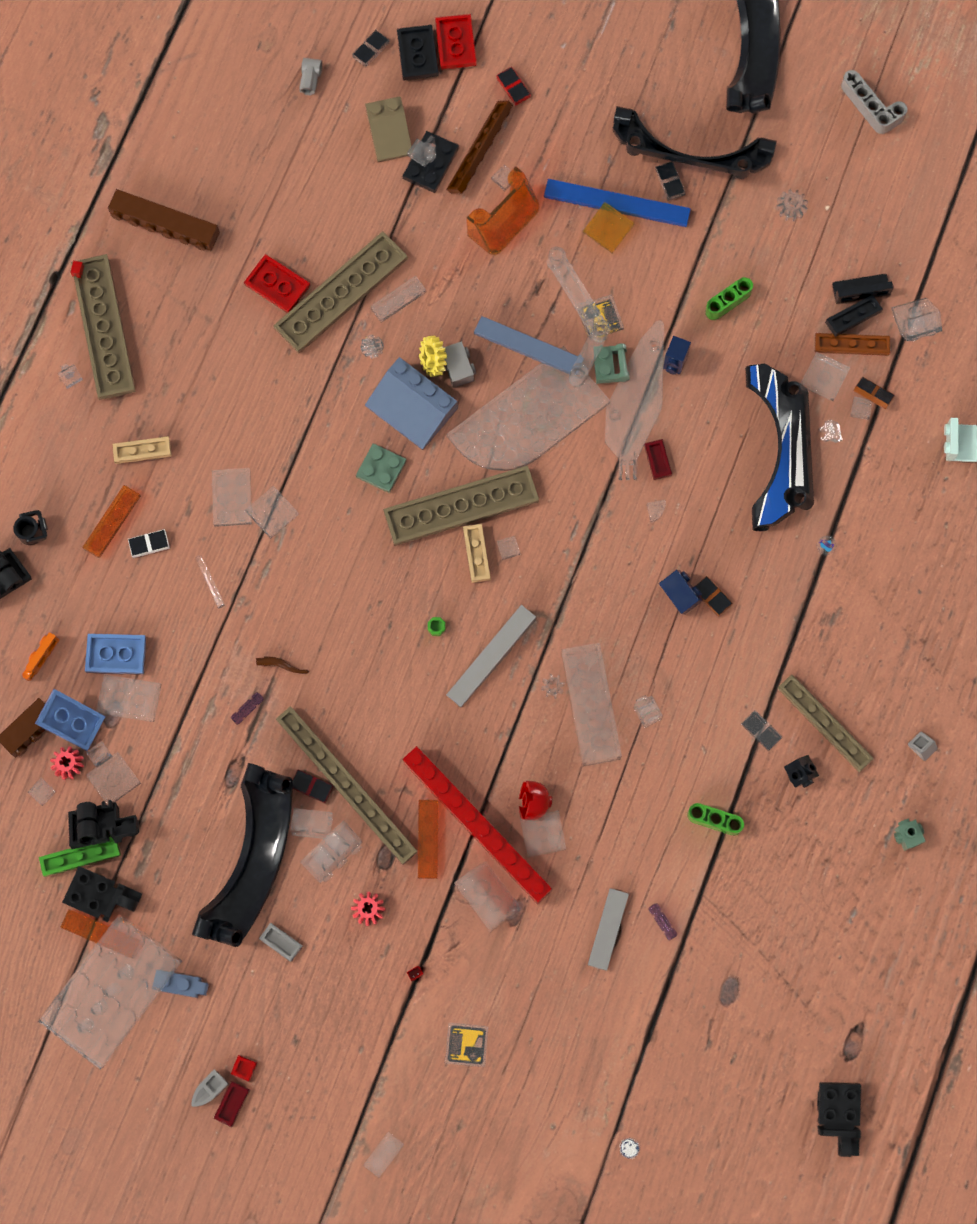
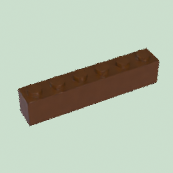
(163, 220)

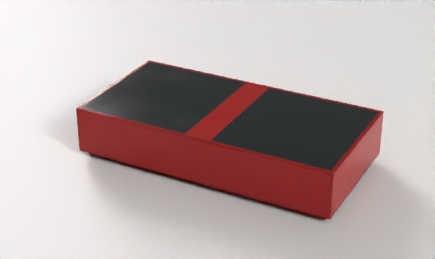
(513, 86)

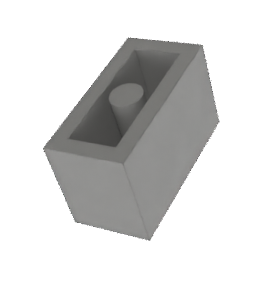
(458, 365)

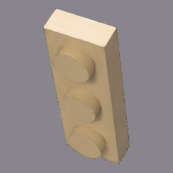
(142, 450)
(476, 553)

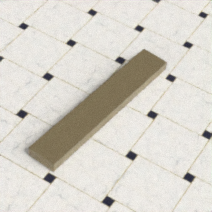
(825, 723)

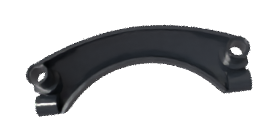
(759, 57)
(267, 826)

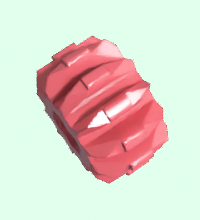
(62, 770)
(361, 907)

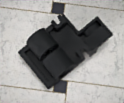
(11, 573)
(96, 824)
(97, 896)
(839, 1114)

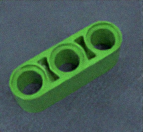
(732, 291)
(725, 818)

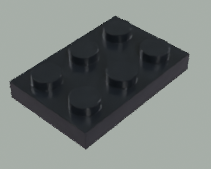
(417, 52)
(434, 172)

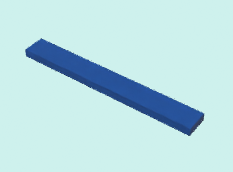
(622, 203)

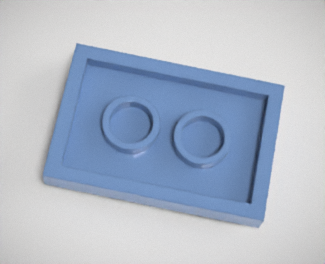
(115, 654)
(70, 720)

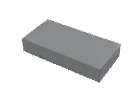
(280, 942)

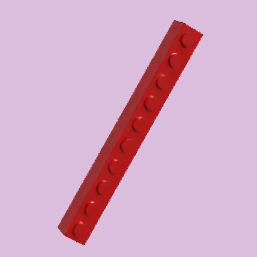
(477, 825)

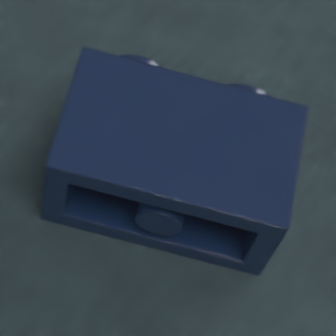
(676, 355)
(681, 591)

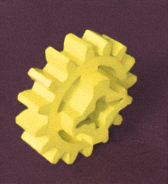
(432, 356)

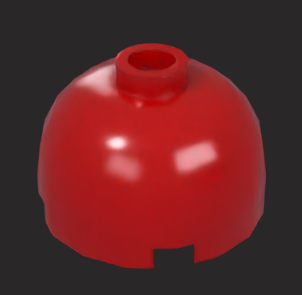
(534, 800)

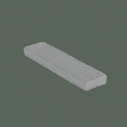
(608, 929)

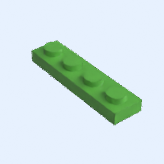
(73, 858)

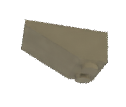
(388, 128)

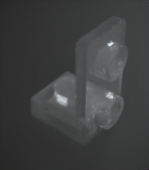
(423, 152)

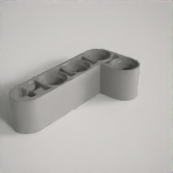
(853, 85)

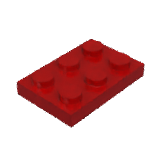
(455, 41)
(277, 283)

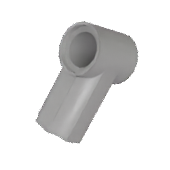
(310, 71)

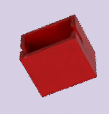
(77, 269)
(415, 973)

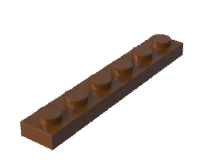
(479, 147)

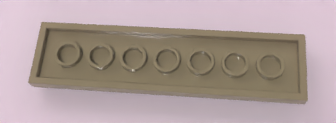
(340, 292)
(103, 329)
(461, 505)

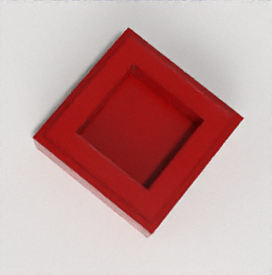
(243, 1068)

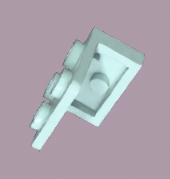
(960, 441)

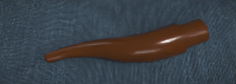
(273, 661)

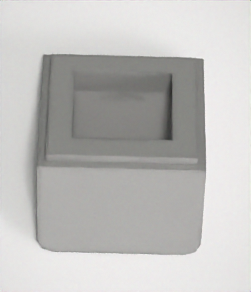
(923, 745)

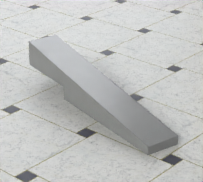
(491, 656)

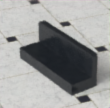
(861, 288)

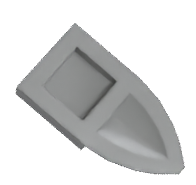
(209, 1089)

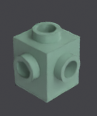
(916, 834)

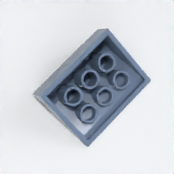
(411, 403)

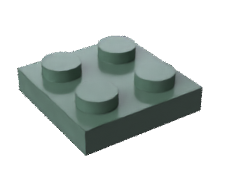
(381, 468)

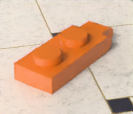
(39, 657)

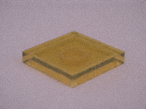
(608, 227)

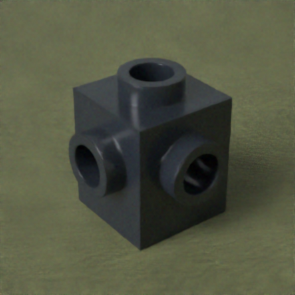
(801, 771)

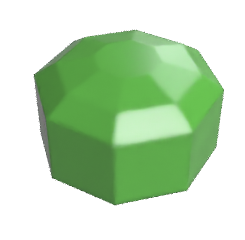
(436, 626)

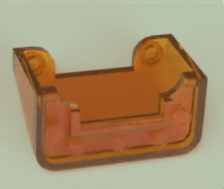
(497, 229)

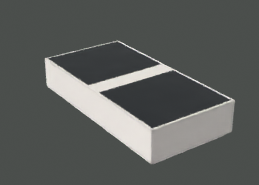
(148, 543)

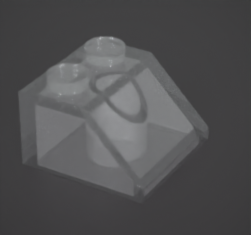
(917, 319)

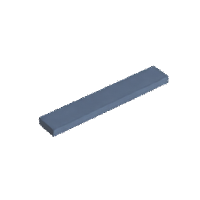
(525, 345)

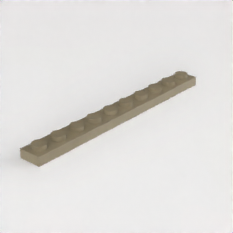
(346, 785)

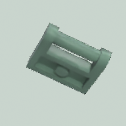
(605, 367)

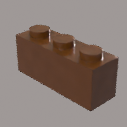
(23, 730)

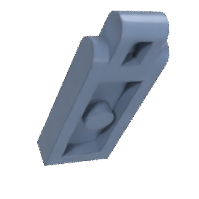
(185, 985)

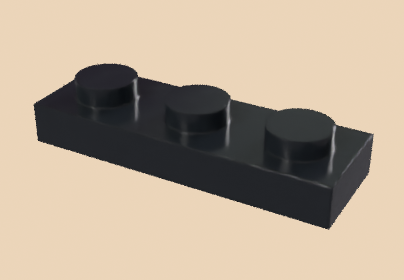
(853, 315)

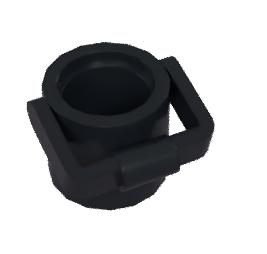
(28, 529)

